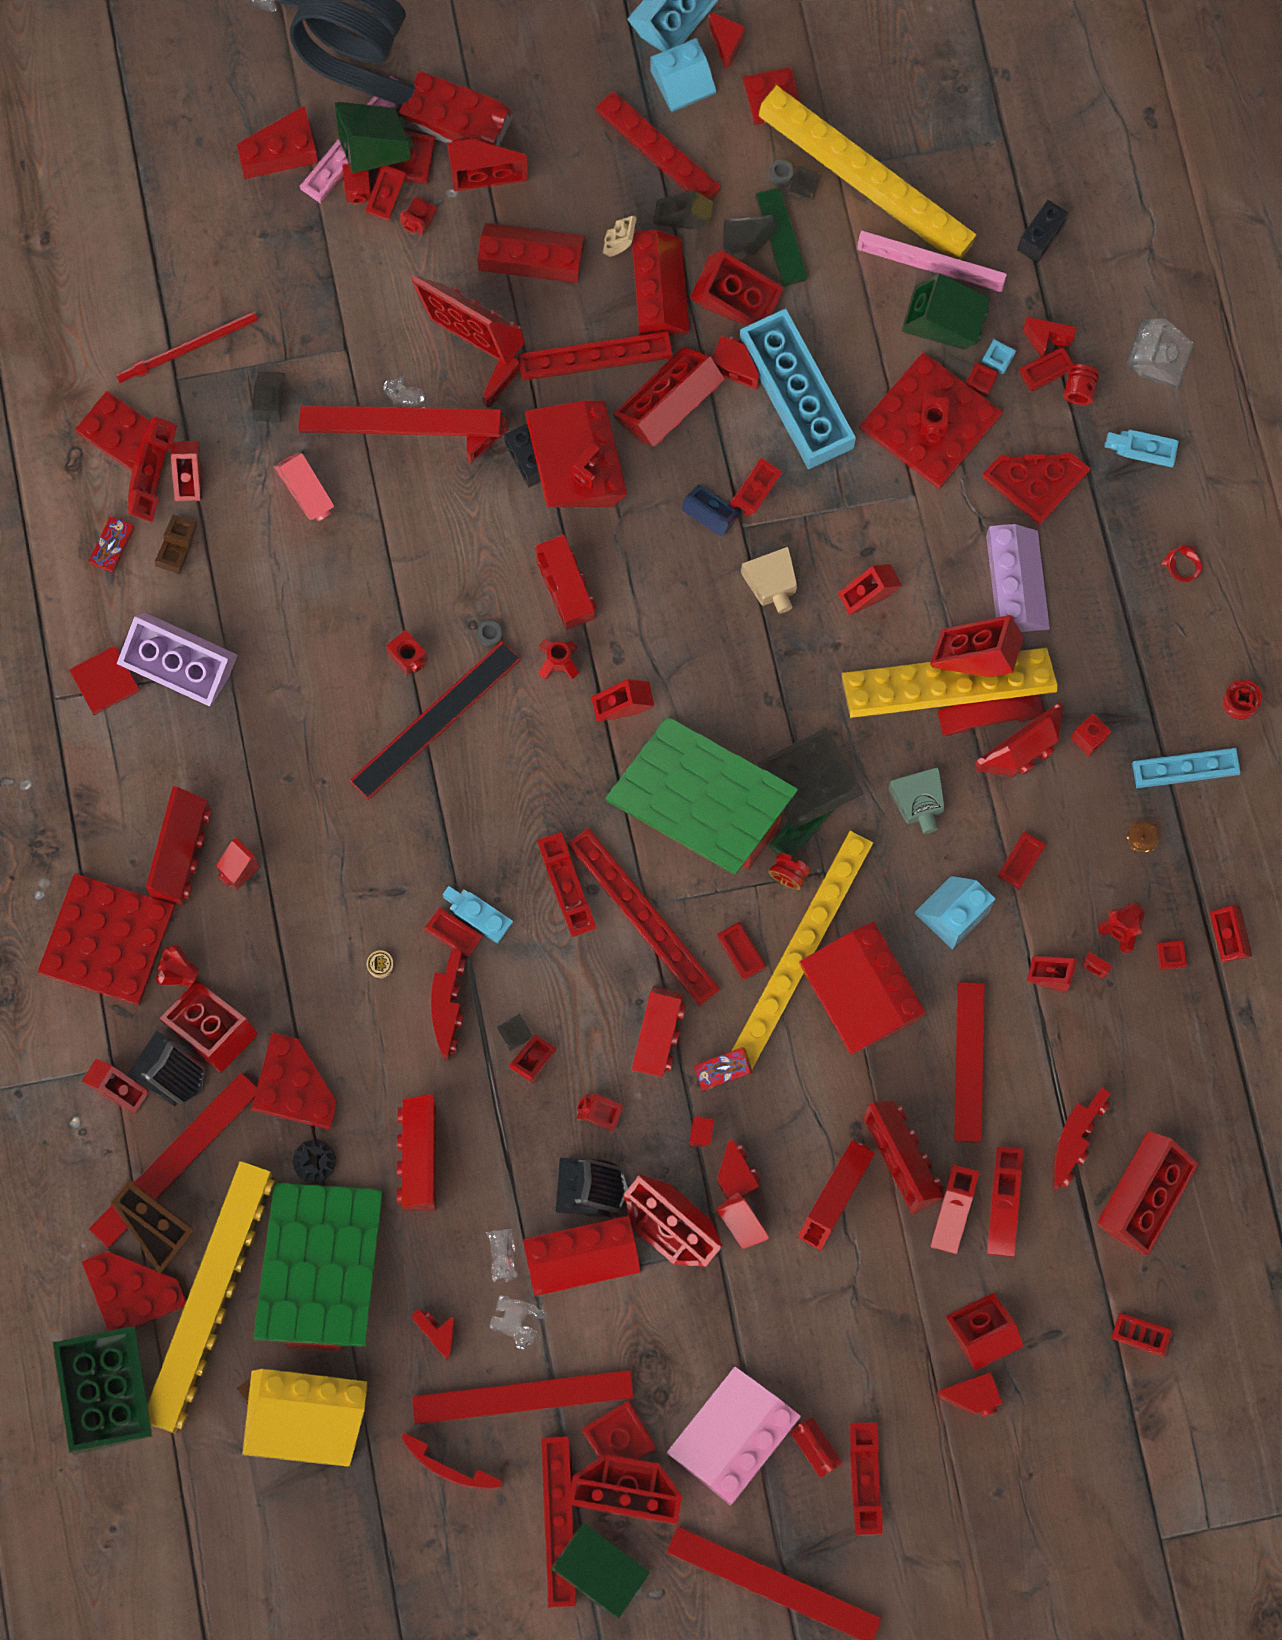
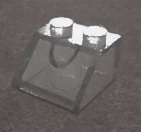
(1160, 352)

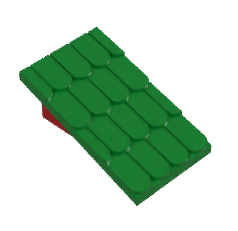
(703, 796)
(318, 1266)

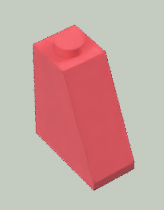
(304, 486)

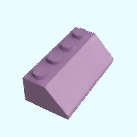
(1017, 576)
(176, 658)

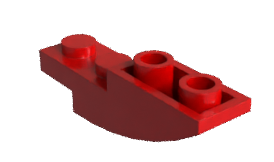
(445, 1014)
(1071, 1146)
(1005, 1202)

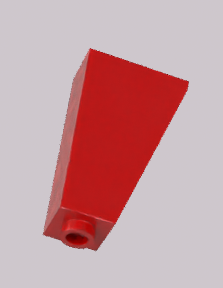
(836, 1195)

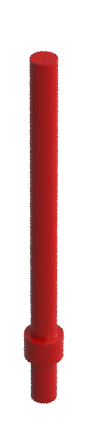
(141, 367)

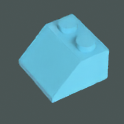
(683, 75)

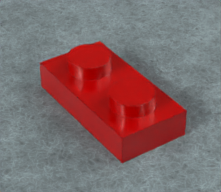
(385, 193)

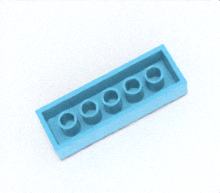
(797, 389)

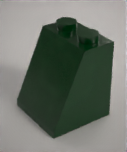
(371, 136)
(946, 312)

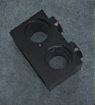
(1042, 231)
(521, 450)

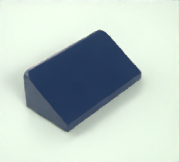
(710, 510)

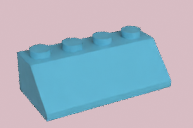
(668, 21)

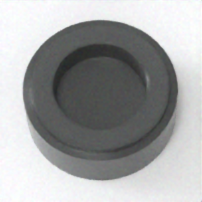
(781, 172)
(490, 633)

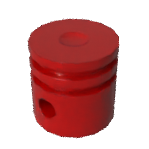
(1081, 384)

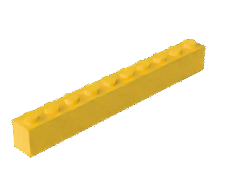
(866, 174)
(208, 1296)

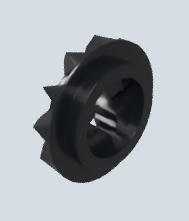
(326, 1163)

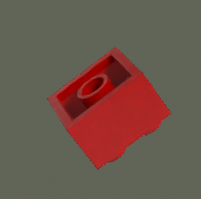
(984, 1331)

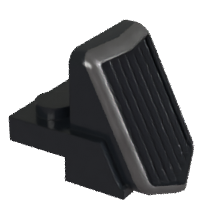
(169, 1070)
(590, 1187)

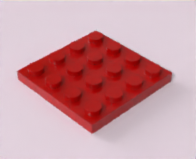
(897, 420)
(106, 939)

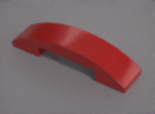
(147, 468)
(967, 716)
(566, 885)
(865, 1479)
(480, 1481)

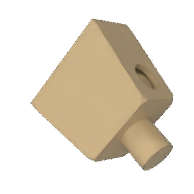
(772, 579)

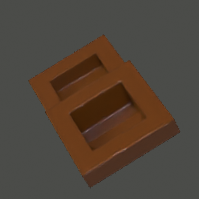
(176, 544)

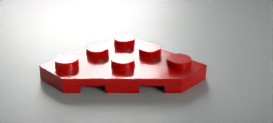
(1036, 481)
(292, 1085)
(131, 1292)

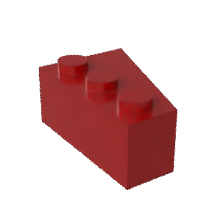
(659, 1032)

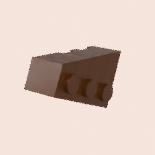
(151, 1223)

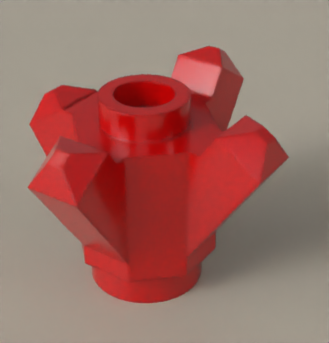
(558, 658)
(1124, 925)
(175, 968)

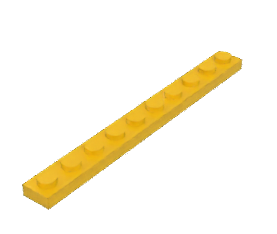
(803, 944)

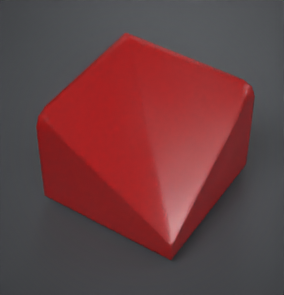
(701, 1132)

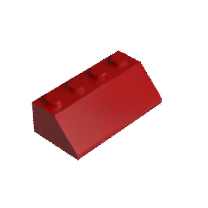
(530, 253)
(659, 283)
(669, 396)
(178, 847)
(418, 1154)
(1148, 1193)
(581, 1256)

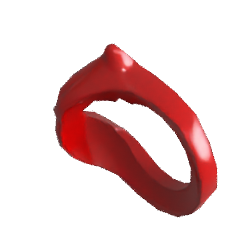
(1189, 552)

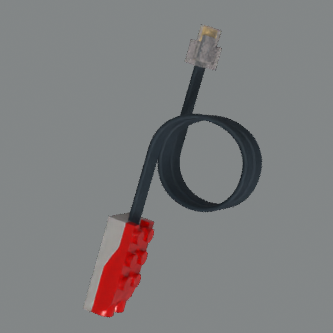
(428, 108)

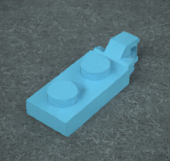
(1144, 447)
(478, 914)

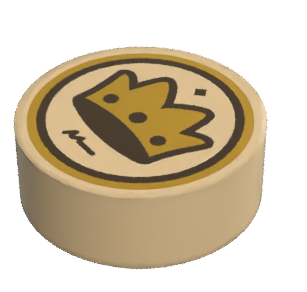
(380, 964)

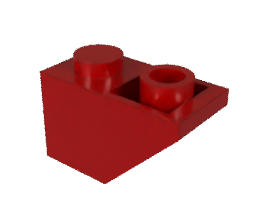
(735, 1173)

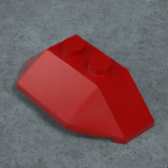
(1025, 746)
(671, 1222)
(627, 1490)

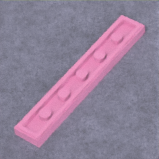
(330, 168)
(931, 261)

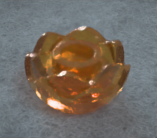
(1143, 844)

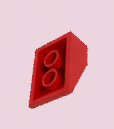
(484, 165)
(735, 290)
(979, 647)
(209, 1026)

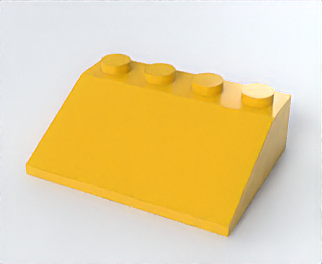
(303, 1417)

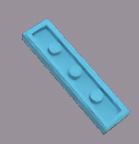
(1186, 768)

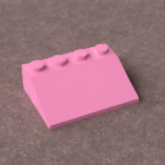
(733, 1435)

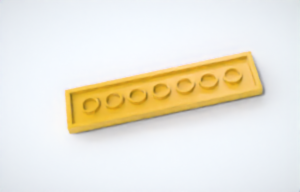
(927, 687)

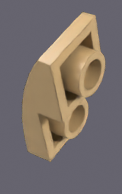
(619, 237)

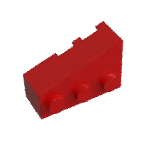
(278, 146)
(565, 582)

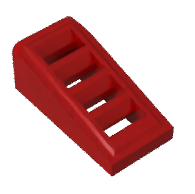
(500, 379)
(1165, 1341)

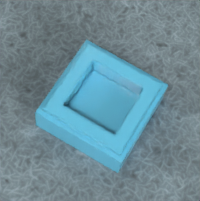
(998, 356)

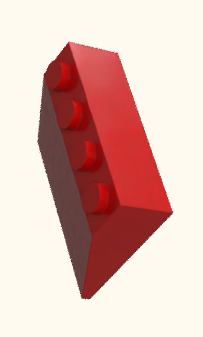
(469, 319)
(559, 438)
(862, 988)
(902, 1155)

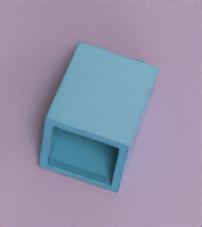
(955, 909)

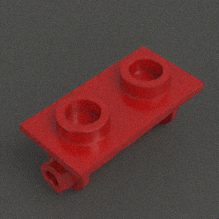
(816, 1447)

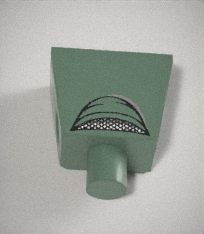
(919, 798)

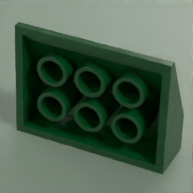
(102, 1390)

